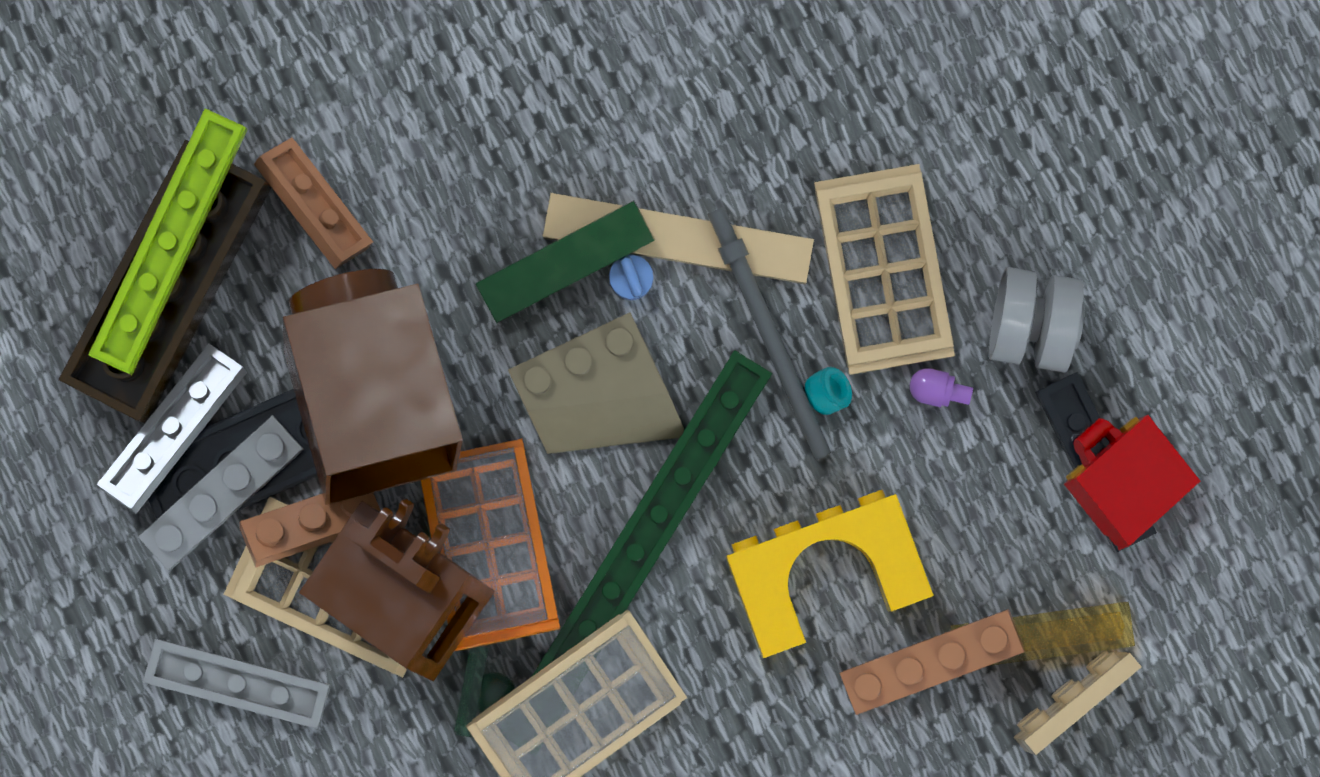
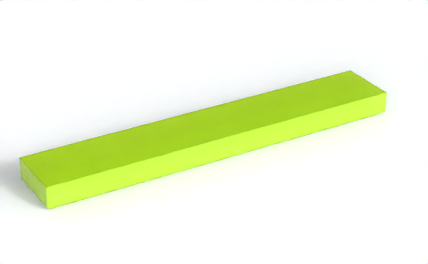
(168, 241)

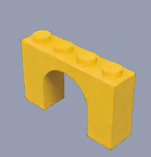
(874, 529)

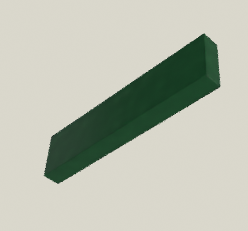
(565, 261)

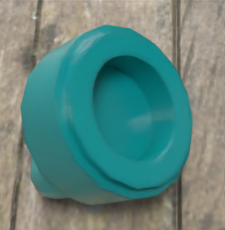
(828, 391)

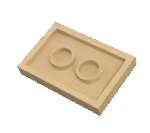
(1075, 700)

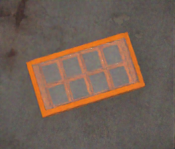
(496, 540)

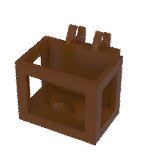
(397, 588)

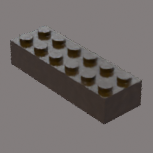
(191, 296)

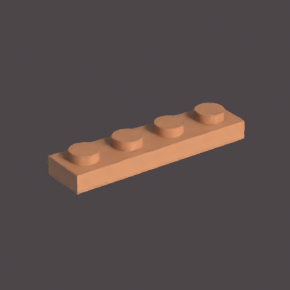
(932, 661)

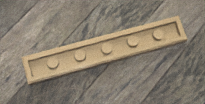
(690, 239)

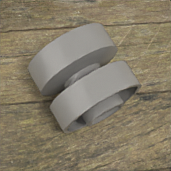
(1049, 321)

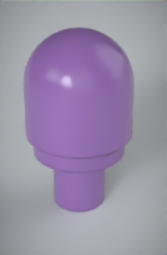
(938, 388)

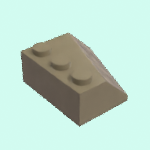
(597, 391)

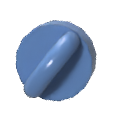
(631, 277)

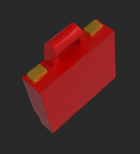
(1129, 479)

